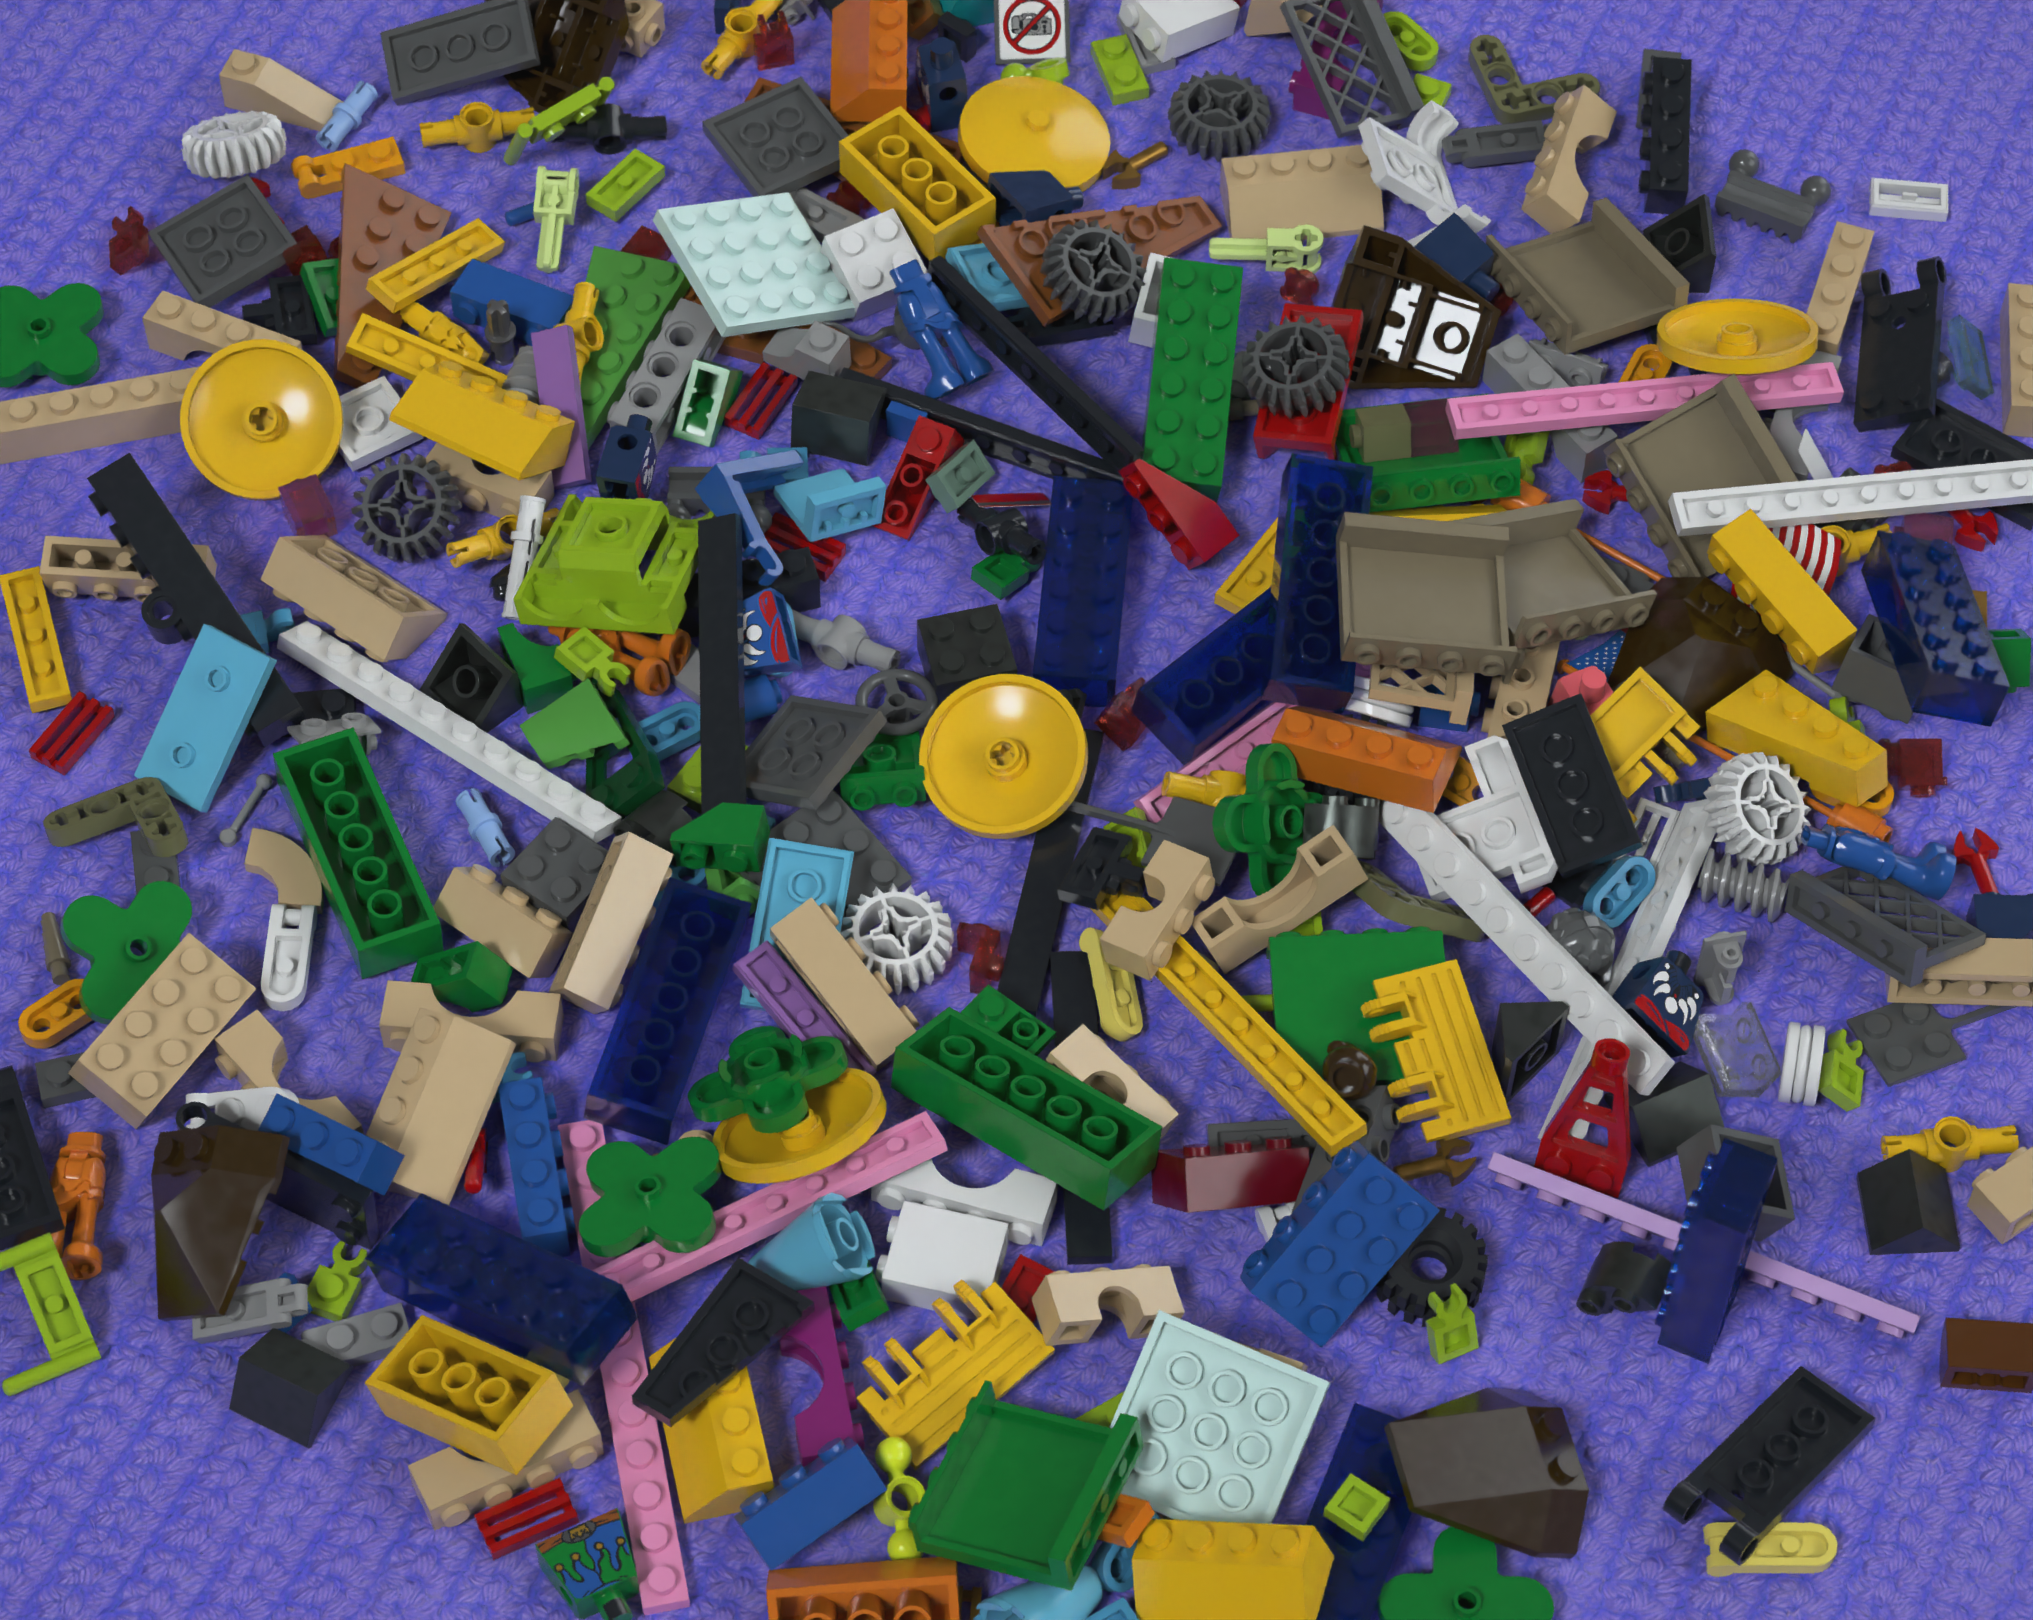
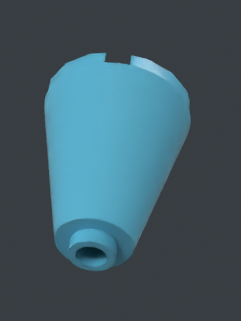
(819, 1247)
(1045, 1602)

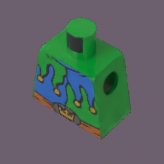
(592, 1567)

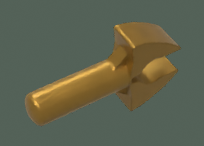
(1128, 167)
(1440, 1163)

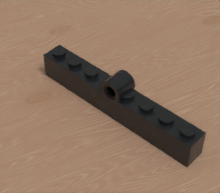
(182, 583)

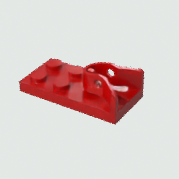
(1318, 429)

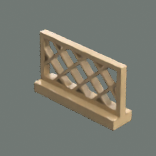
(1456, 687)

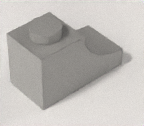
(810, 349)

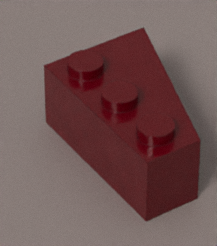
(1229, 1175)

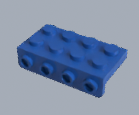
(1337, 1243)

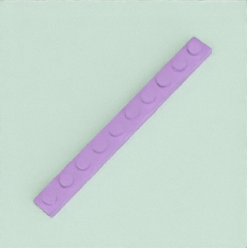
(1762, 1269)

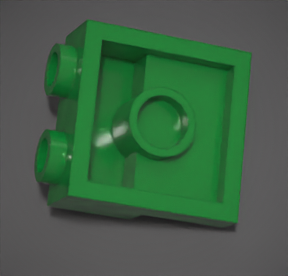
(885, 774)

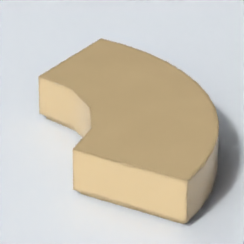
(286, 867)

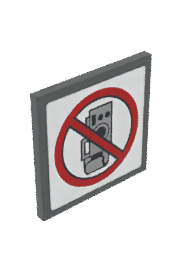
(1031, 30)

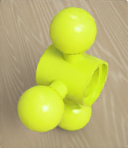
(893, 1457)

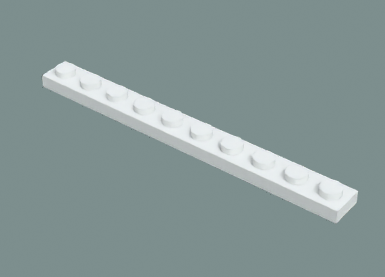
(1856, 497)
(447, 731)
(1649, 930)
(1524, 939)

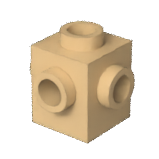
(645, 27)

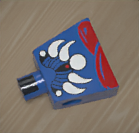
(768, 635)

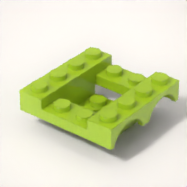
(592, 563)

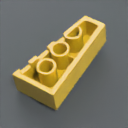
(1817, 744)

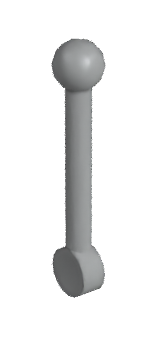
(1812, 678)
(228, 836)

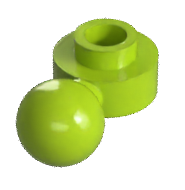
(1050, 69)

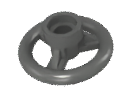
(897, 706)

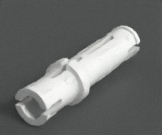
(525, 548)

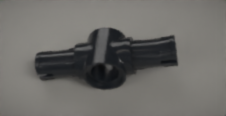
(613, 129)
(1002, 532)

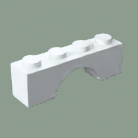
(1019, 1199)

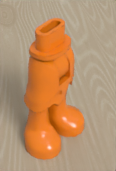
(659, 656)
(80, 1191)

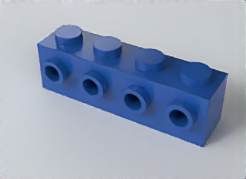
(533, 1165)

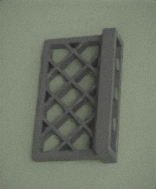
(1380, 56)
(1877, 935)

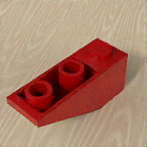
(908, 492)
(1184, 516)

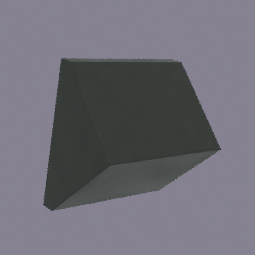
(1687, 242)
(836, 417)
(474, 681)
(1526, 1041)
(1671, 1113)
(1907, 1206)
(287, 1386)

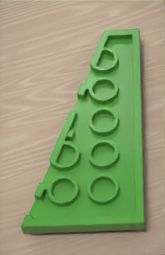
(631, 311)

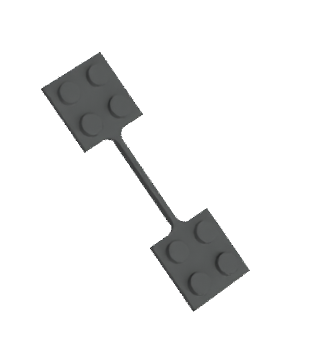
(1183, 824)
(1912, 1038)

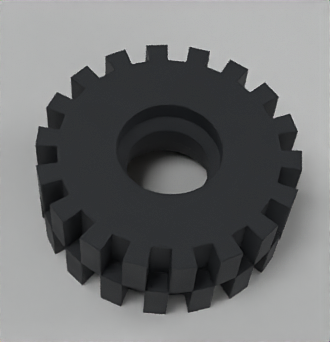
(1455, 1248)

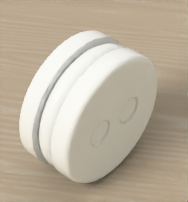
(1389, 712)
(1801, 1064)

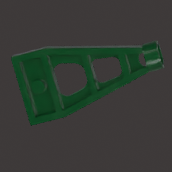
(634, 781)

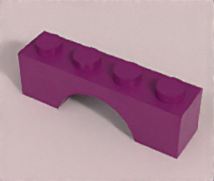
(1301, 85)
(816, 1345)

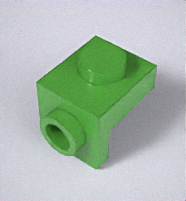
(733, 885)

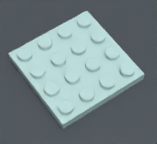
(754, 264)
(1216, 1425)

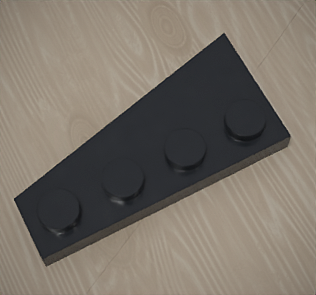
(725, 1334)

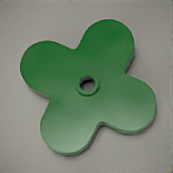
(49, 334)
(1266, 818)
(106, 933)
(767, 1078)
(650, 1197)
(1464, 1577)

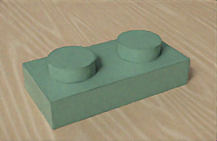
(960, 476)

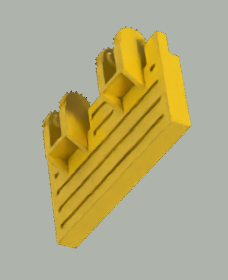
(1634, 724)
(1443, 1052)
(934, 1400)

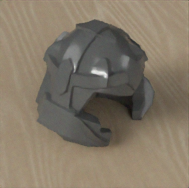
(1587, 940)

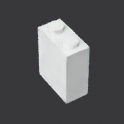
(1179, 26)
(935, 1251)

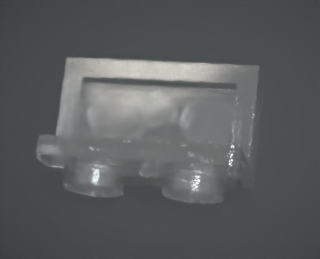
(1736, 1052)

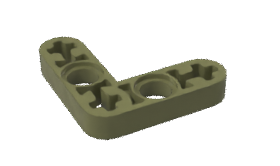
(1512, 100)
(134, 801)
(1415, 911)

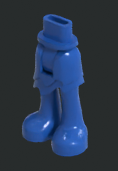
(930, 317)
(1927, 873)

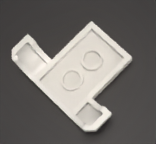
(1414, 165)
(1502, 824)

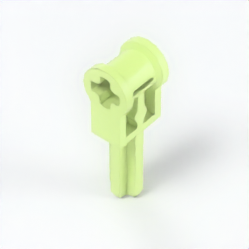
(553, 208)
(1280, 249)

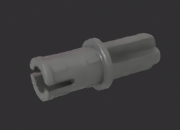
(500, 332)

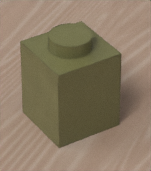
(1381, 433)

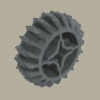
(1221, 106)
(1070, 271)
(1286, 357)
(402, 477)

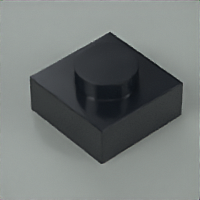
(960, 32)

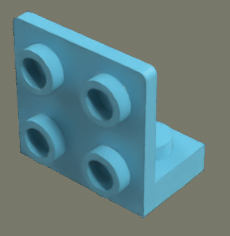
(832, 503)

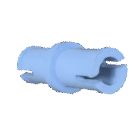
(346, 116)
(485, 827)

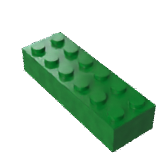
(1192, 372)
(358, 853)
(1026, 1108)

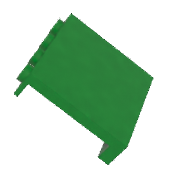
(1474, 473)
(1327, 979)
(1024, 1490)

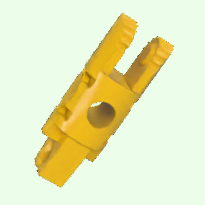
(443, 332)

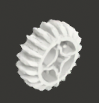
(233, 144)
(1756, 808)
(911, 923)

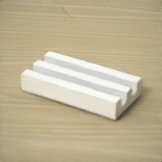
(1911, 203)
(1658, 811)

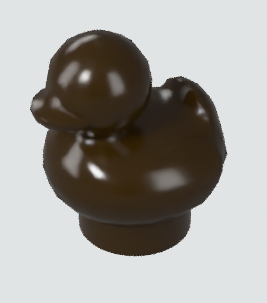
(1349, 1070)

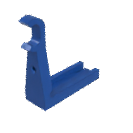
(725, 491)

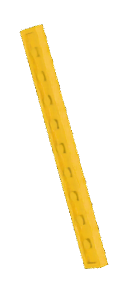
(1251, 1039)

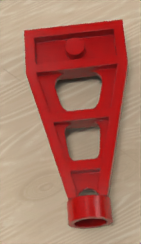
(1581, 1160)

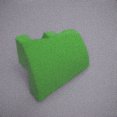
(573, 727)

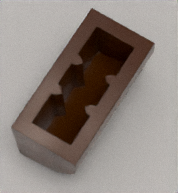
(1986, 1355)

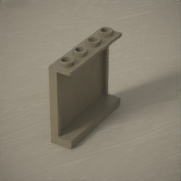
(1590, 280)
(1695, 447)
(1557, 579)
(1423, 594)

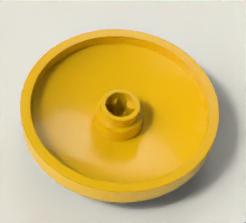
(1034, 127)
(1737, 336)
(260, 418)
(1003, 756)
(837, 1123)

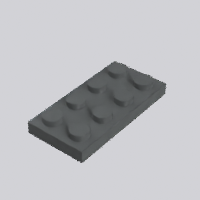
(459, 49)

